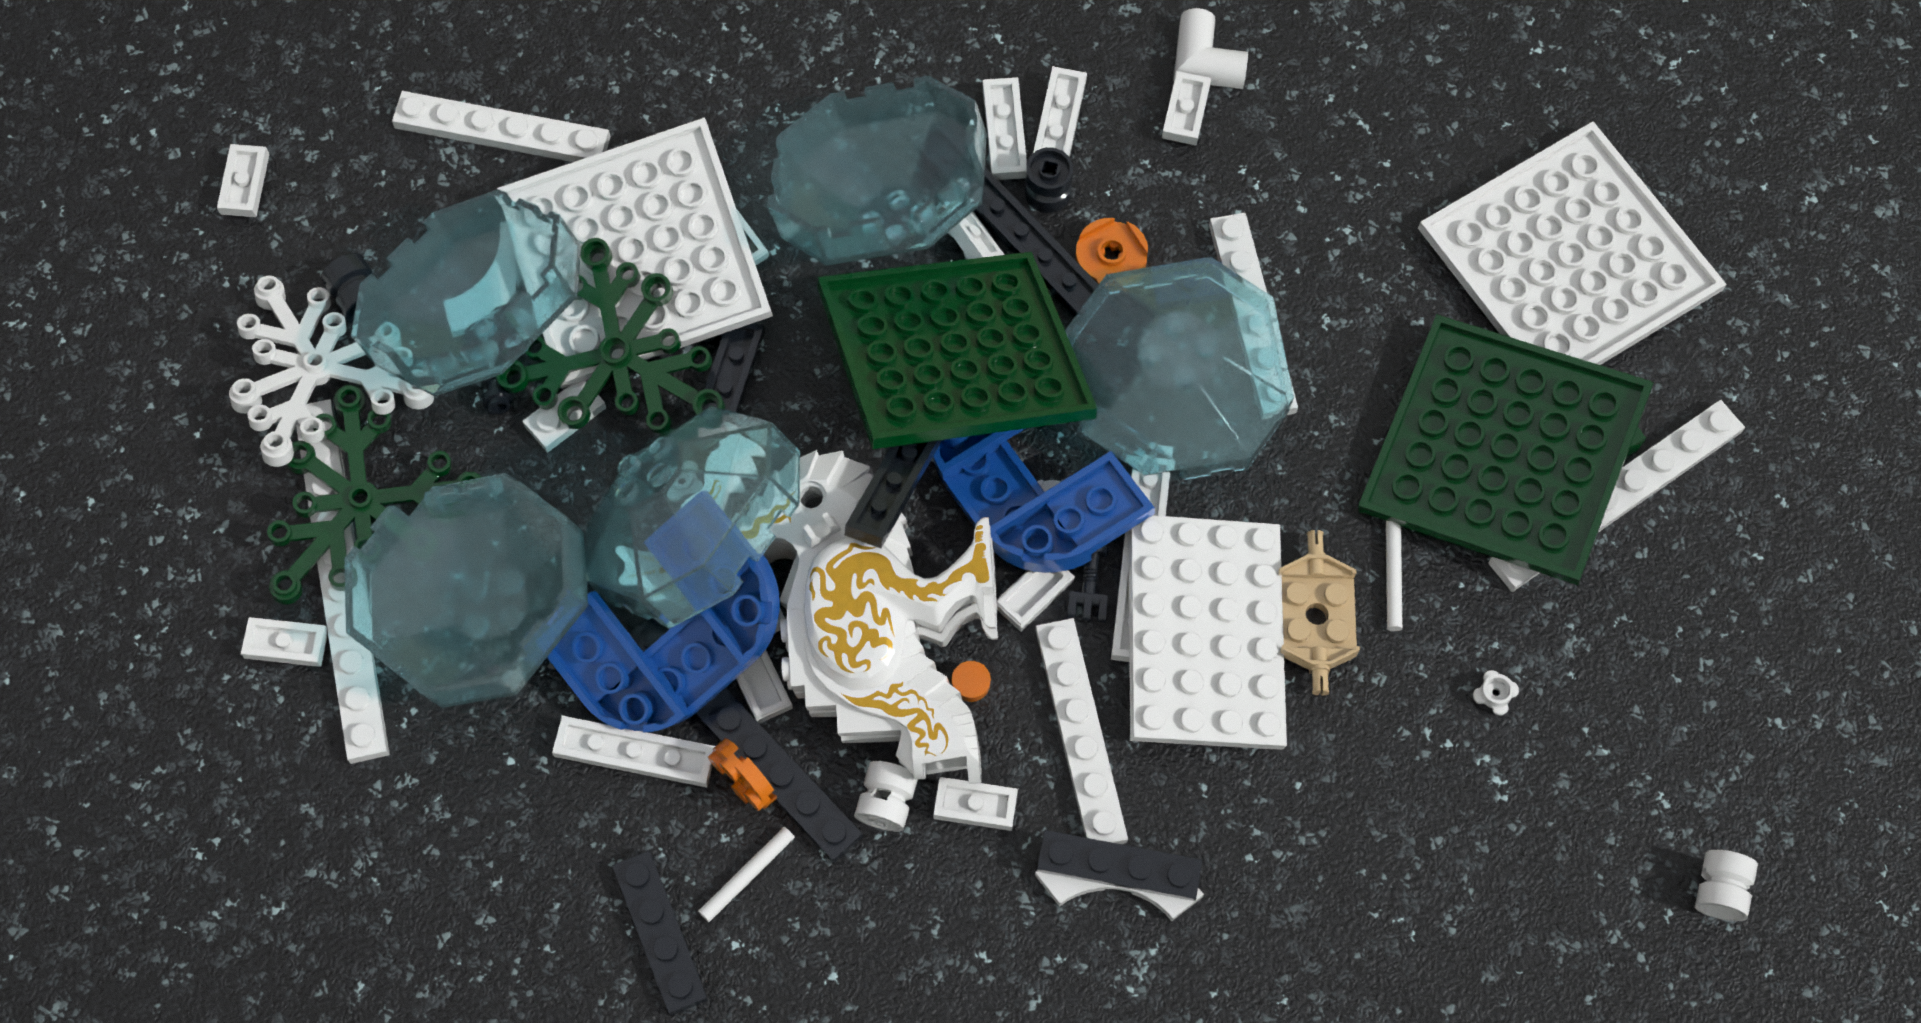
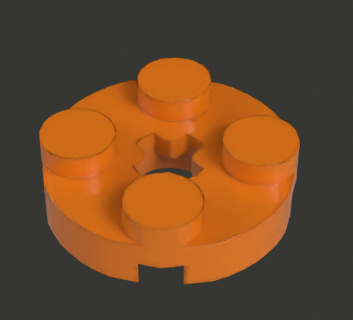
(1116, 236)
(749, 781)

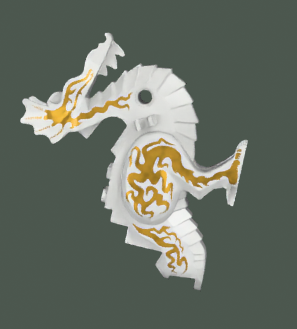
(861, 622)

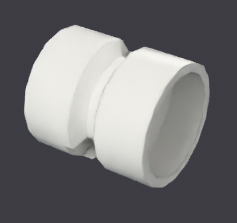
(886, 782)
(1726, 885)

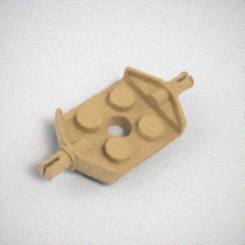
(1326, 585)

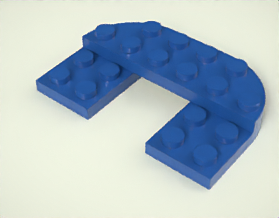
(1033, 526)
(679, 669)

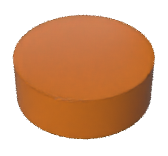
(971, 680)

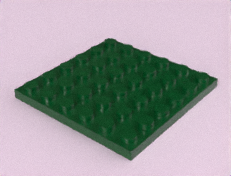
(954, 350)
(1506, 448)

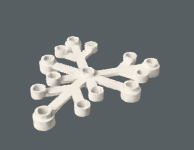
(308, 367)

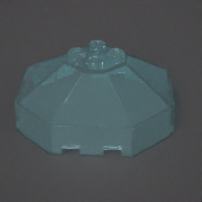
(878, 171)
(468, 293)
(1182, 368)
(691, 514)
(467, 589)

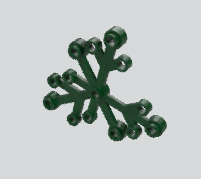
(653, 374)
(331, 533)

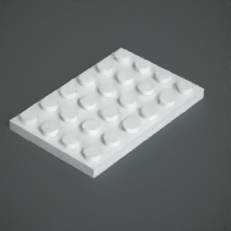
(1206, 633)

